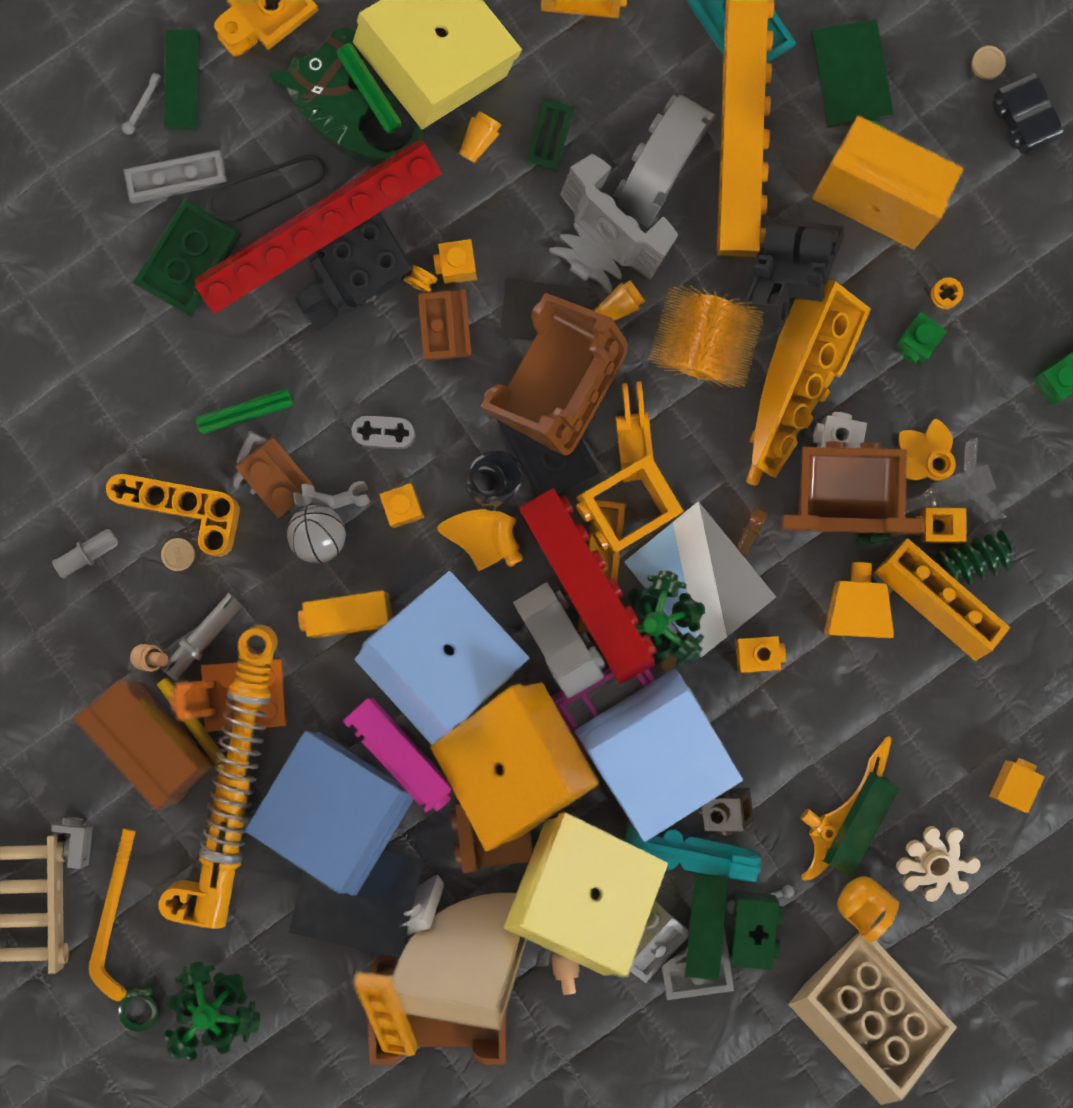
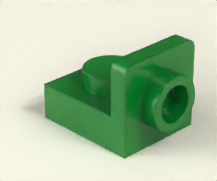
(920, 339)

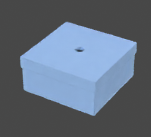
(441, 657)
(659, 755)

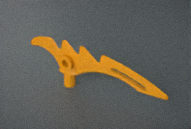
(828, 825)

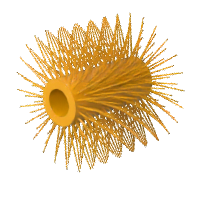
(706, 337)

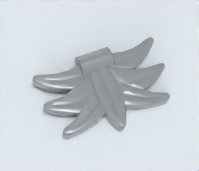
(587, 258)

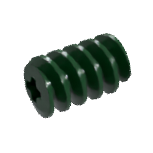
(977, 557)

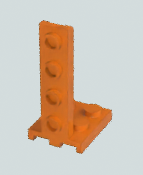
(209, 697)

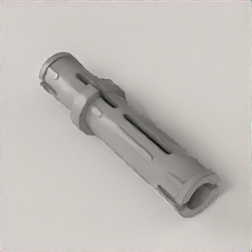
(202, 636)

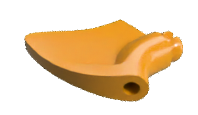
(484, 536)

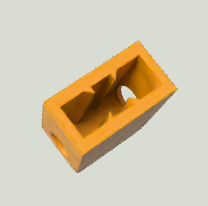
(860, 606)

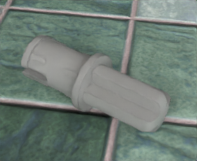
(85, 553)

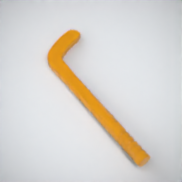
(97, 960)

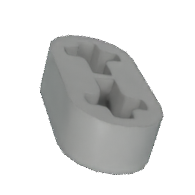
(383, 424)

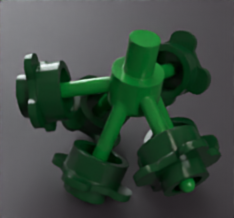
(686, 613)
(191, 1005)

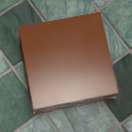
(145, 743)

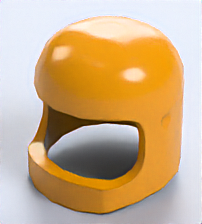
(863, 903)

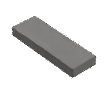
(175, 176)

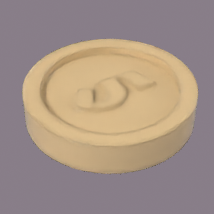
(988, 62)
(178, 554)

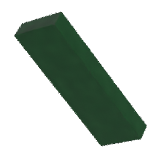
(181, 79)
(861, 824)
(706, 927)

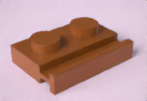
(444, 325)
(273, 476)

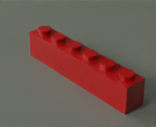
(587, 585)

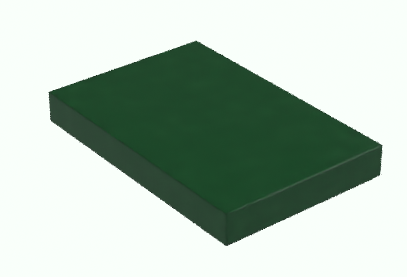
(852, 73)
(184, 251)

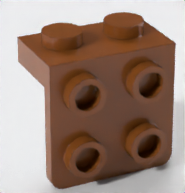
(472, 853)

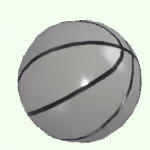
(316, 534)

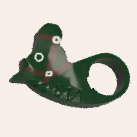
(330, 105)

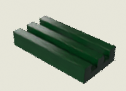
(542, 161)

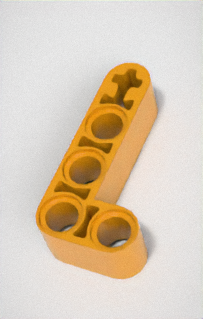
(173, 505)

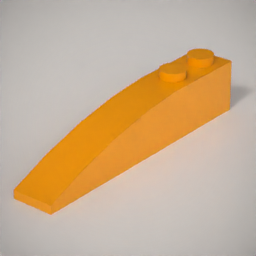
(806, 359)

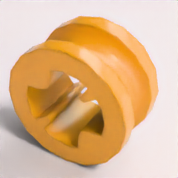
(420, 279)
(946, 283)

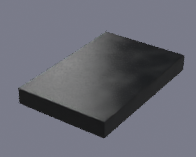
(548, 468)

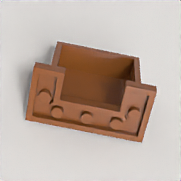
(852, 491)

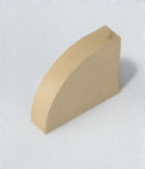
(462, 963)

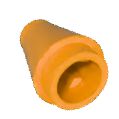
(479, 136)
(621, 301)

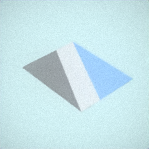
(712, 570)

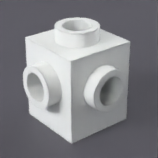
(842, 424)

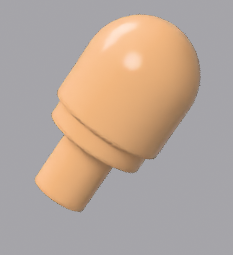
(148, 657)
(566, 971)

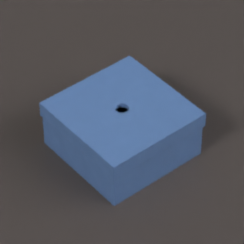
(330, 812)

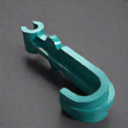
(699, 854)

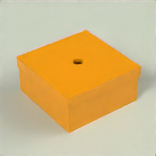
(888, 183)
(513, 764)

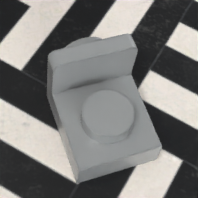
(79, 844)

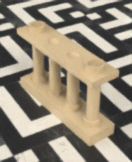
(57, 950)

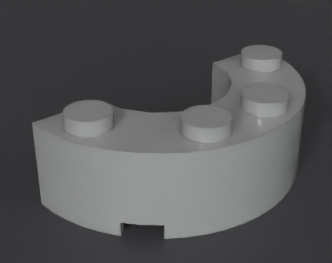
(662, 158)
(567, 653)

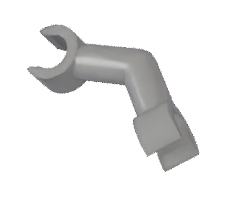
(311, 497)

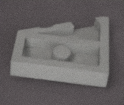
(679, 986)

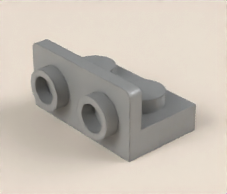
(658, 942)

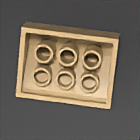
(873, 1018)

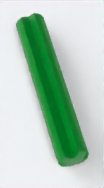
(369, 88)
(244, 411)

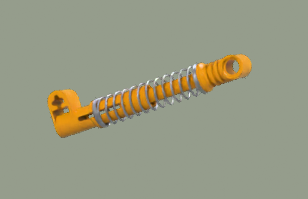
(231, 793)

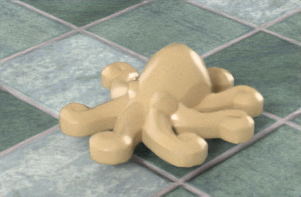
(936, 864)

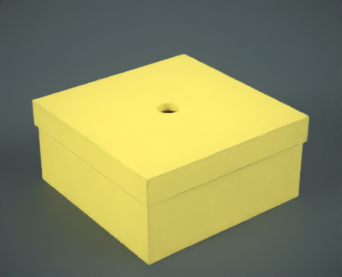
(435, 52)
(586, 895)

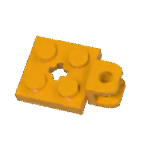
(249, 21)

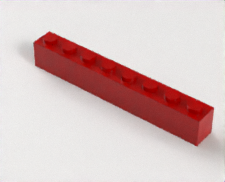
(317, 226)

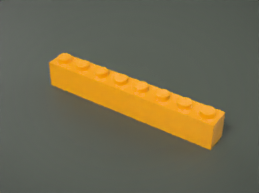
(743, 127)

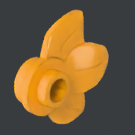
(925, 448)

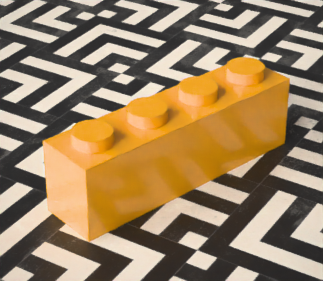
(942, 600)

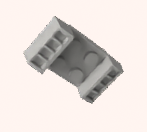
(608, 225)

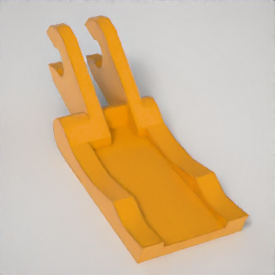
(633, 432)

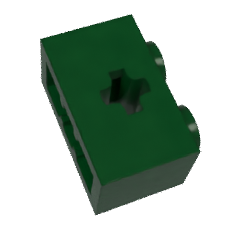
(753, 910)

